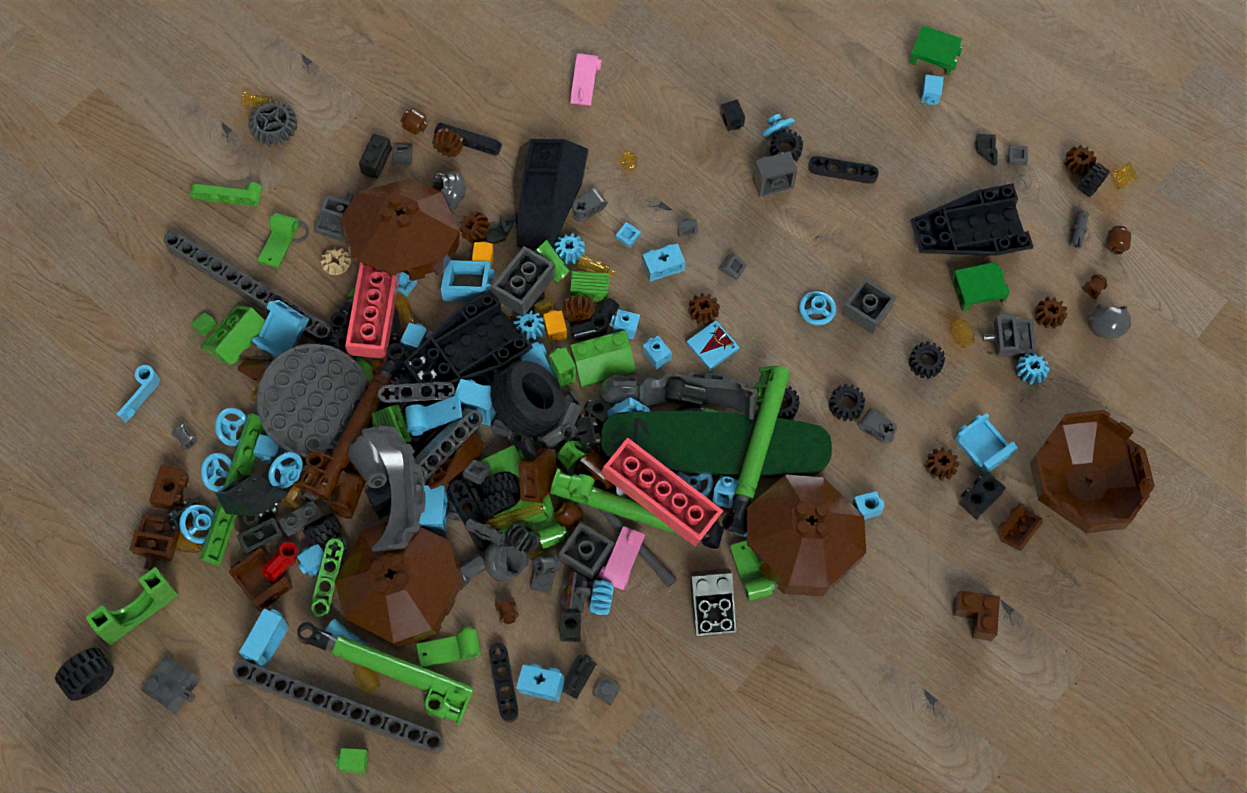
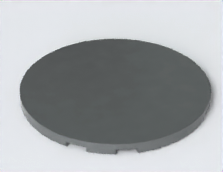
(309, 397)

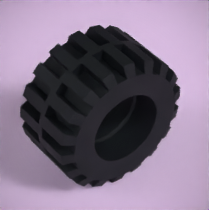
(84, 674)

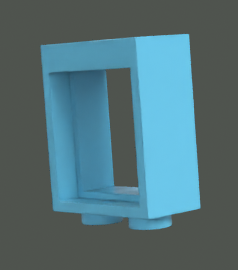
(466, 293)
(264, 638)

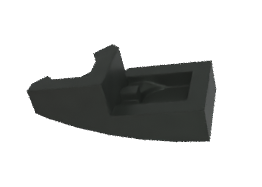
(987, 147)
(500, 231)

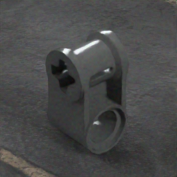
(588, 205)
(877, 425)

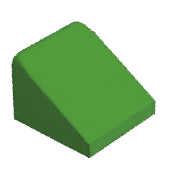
(203, 324)

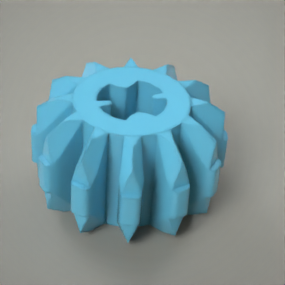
(576, 245)
(536, 323)
(1040, 368)
(601, 597)

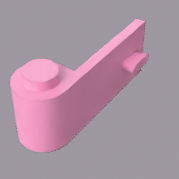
(584, 78)
(622, 558)

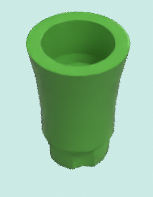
(547, 252)

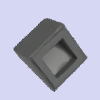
(402, 154)
(733, 266)

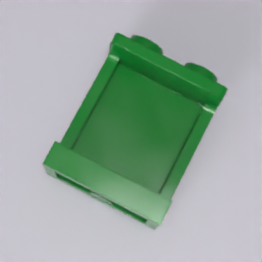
(936, 48)
(979, 285)

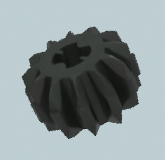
(523, 536)

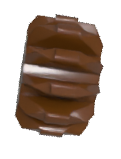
(447, 142)
(1080, 160)
(474, 227)
(697, 305)
(577, 309)
(1050, 312)
(936, 467)

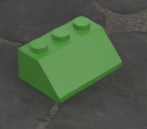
(234, 334)
(602, 357)

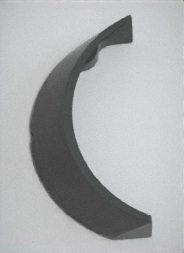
(719, 391)
(406, 487)

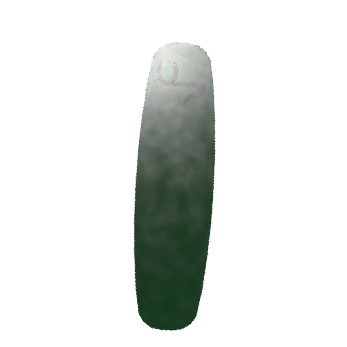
(718, 442)

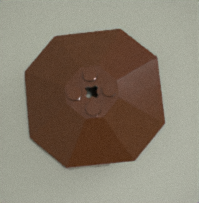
(413, 241)
(1101, 451)
(792, 551)
(411, 602)

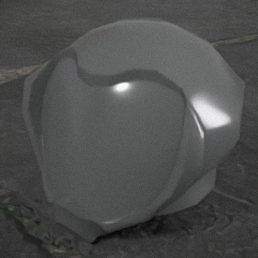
(452, 187)
(1109, 321)
(619, 388)
(504, 561)

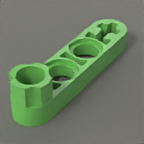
(249, 196)
(327, 576)

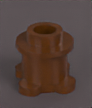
(1095, 285)
(507, 611)

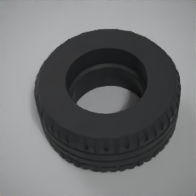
(527, 398)

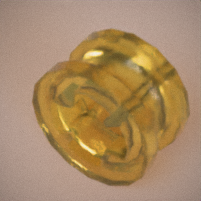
(629, 166)

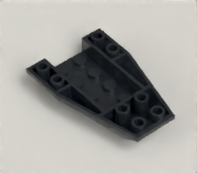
(545, 188)
(974, 225)
(468, 344)

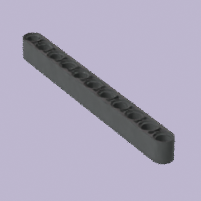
(240, 283)
(331, 700)

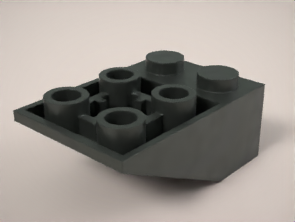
(249, 496)
(713, 602)

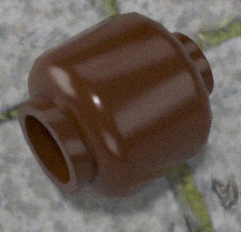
(414, 121)
(1118, 240)
(568, 513)

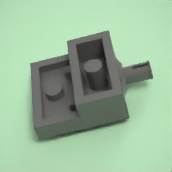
(329, 219)
(1012, 336)
(171, 685)

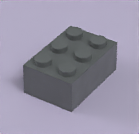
(523, 280)

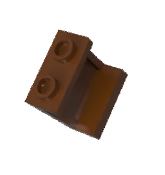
(537, 475)
(253, 582)

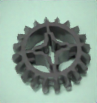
(271, 117)

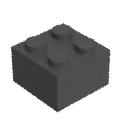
(774, 173)
(868, 305)
(586, 551)

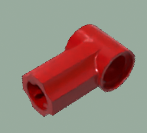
(280, 562)

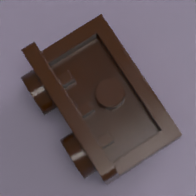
(1019, 527)

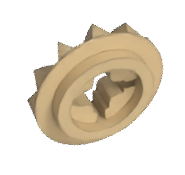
(333, 268)

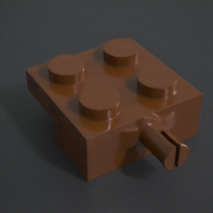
(154, 540)

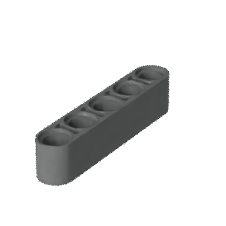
(452, 442)

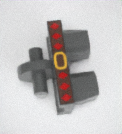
(576, 592)

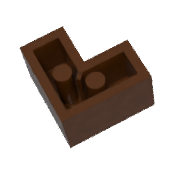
(983, 611)

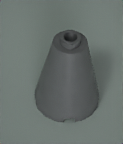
(367, 462)

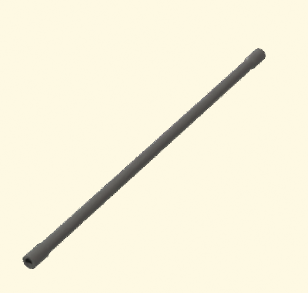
(661, 571)

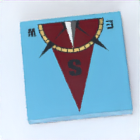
(712, 345)

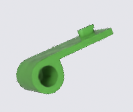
(282, 234)
(550, 529)
(754, 582)
(452, 649)

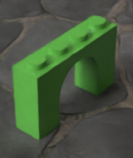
(507, 462)
(115, 624)

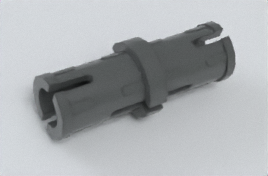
(1079, 229)
(485, 531)

